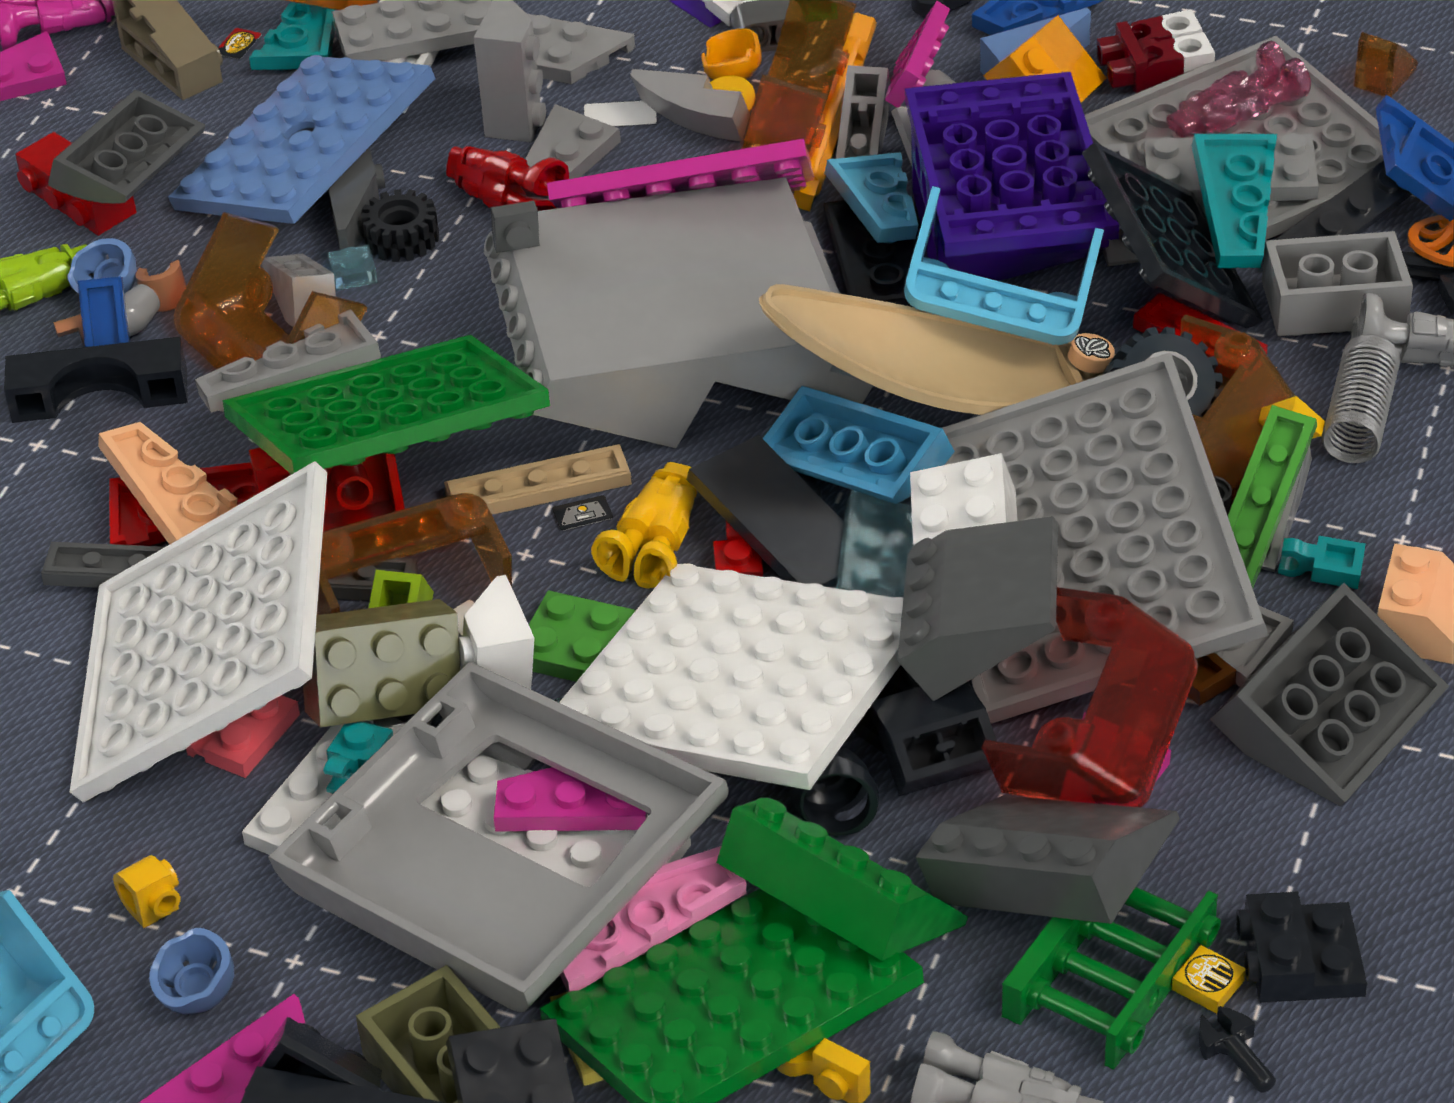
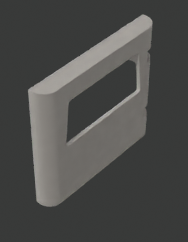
(459, 895)

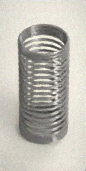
(1384, 383)

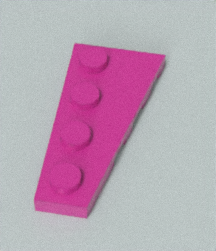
(918, 55)

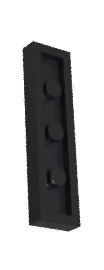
(1353, 207)

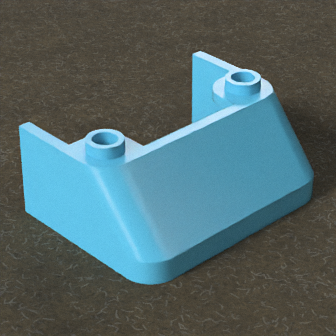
(991, 303)
(39, 1000)

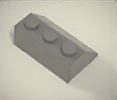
(509, 73)

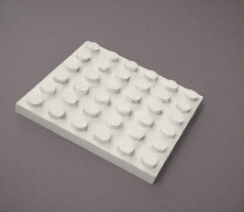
(202, 633)
(744, 672)

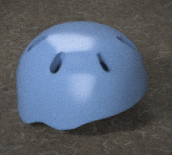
(93, 260)
(197, 984)

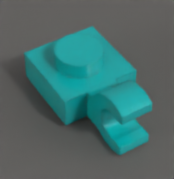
(1331, 560)
(351, 749)

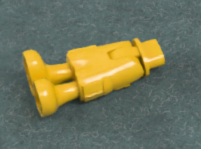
(651, 521)

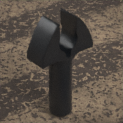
(1240, 1029)

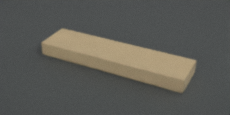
(547, 480)

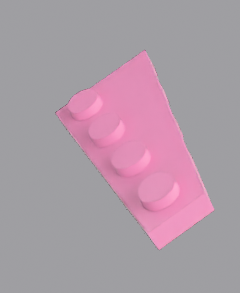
(663, 907)

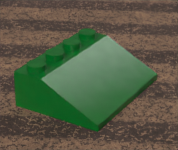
(832, 881)

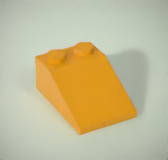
(1051, 51)

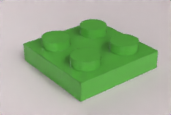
(572, 633)

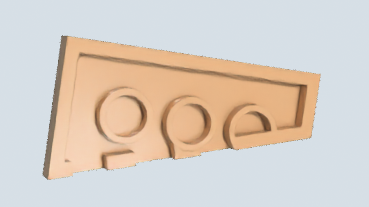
(165, 487)

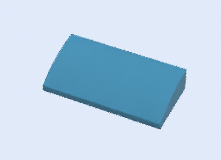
(856, 444)

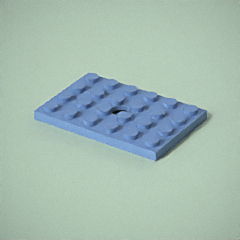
(278, 174)

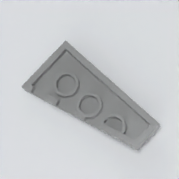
(282, 363)

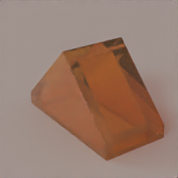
(1382, 65)

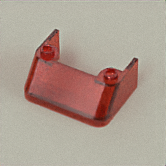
(1130, 718)

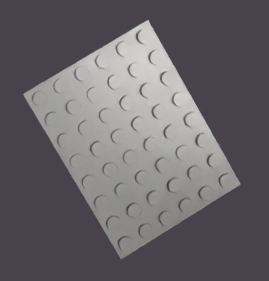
(1133, 518)

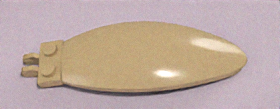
(920, 352)

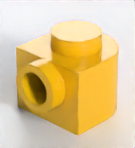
(148, 889)

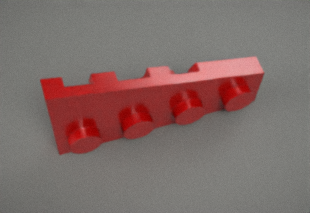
(134, 527)

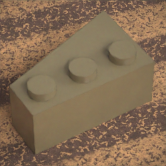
(168, 45)

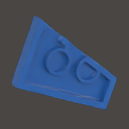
(1005, 15)

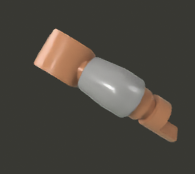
(142, 302)

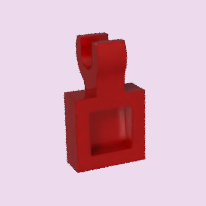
(736, 554)

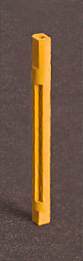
(857, 44)

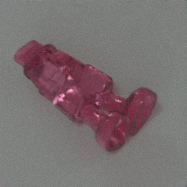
(1242, 96)

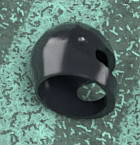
(836, 791)

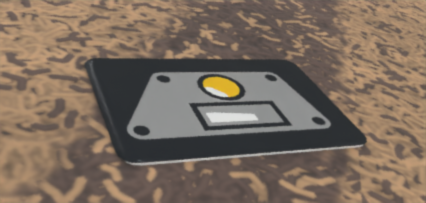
(582, 512)

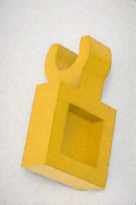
(834, 1070)

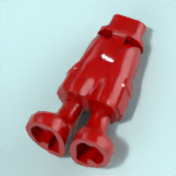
(499, 175)

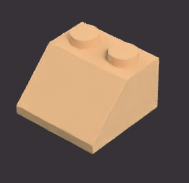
(1420, 601)

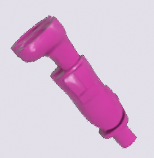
(50, 15)

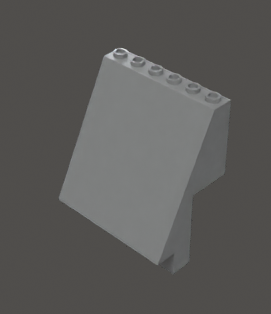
(657, 300)

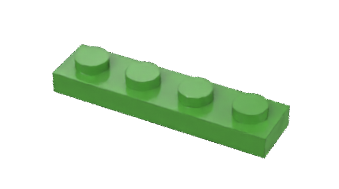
(1269, 484)

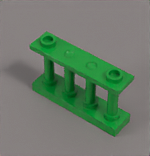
(1056, 952)

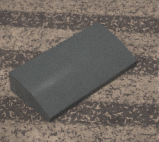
(123, 150)

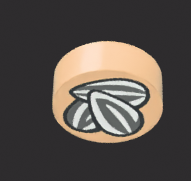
(1090, 353)

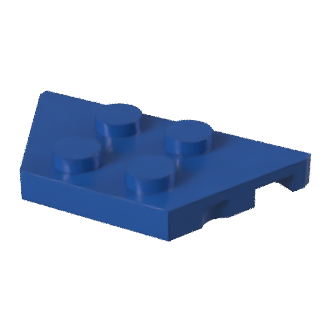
(1417, 156)

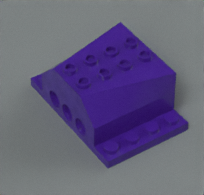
(1007, 174)

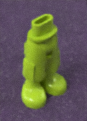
(34, 275)

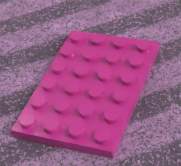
(739, 166)

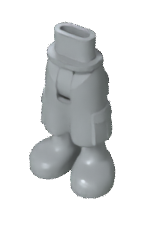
(1420, 340)
(997, 1077)

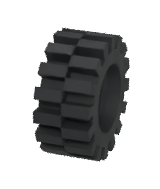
(400, 225)

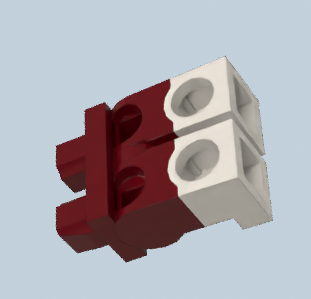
(1154, 50)

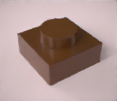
(1212, 678)

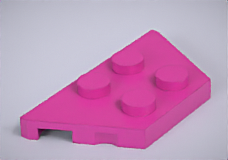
(228, 1068)

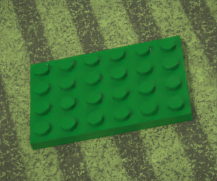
(386, 404)
(725, 1002)

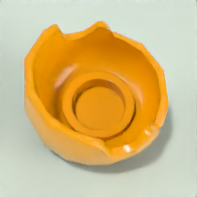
(732, 53)

